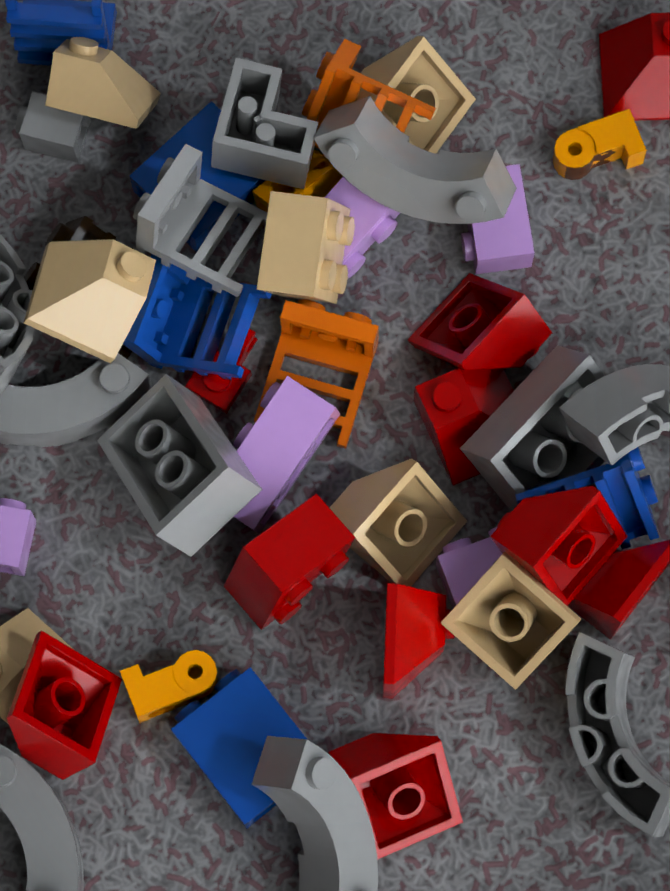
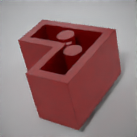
(284, 559)

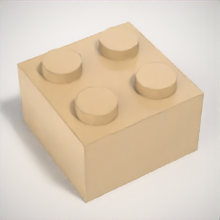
(305, 247)

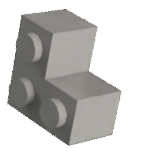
(254, 137)

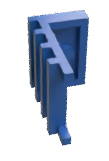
(46, 24)
(174, 315)
(623, 490)

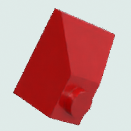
(637, 68)
(482, 327)
(454, 410)
(561, 538)
(620, 586)
(411, 634)
(61, 707)
(402, 787)

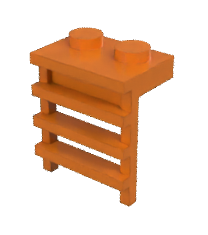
(342, 86)
(331, 342)

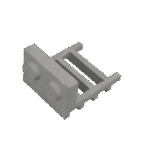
(175, 210)

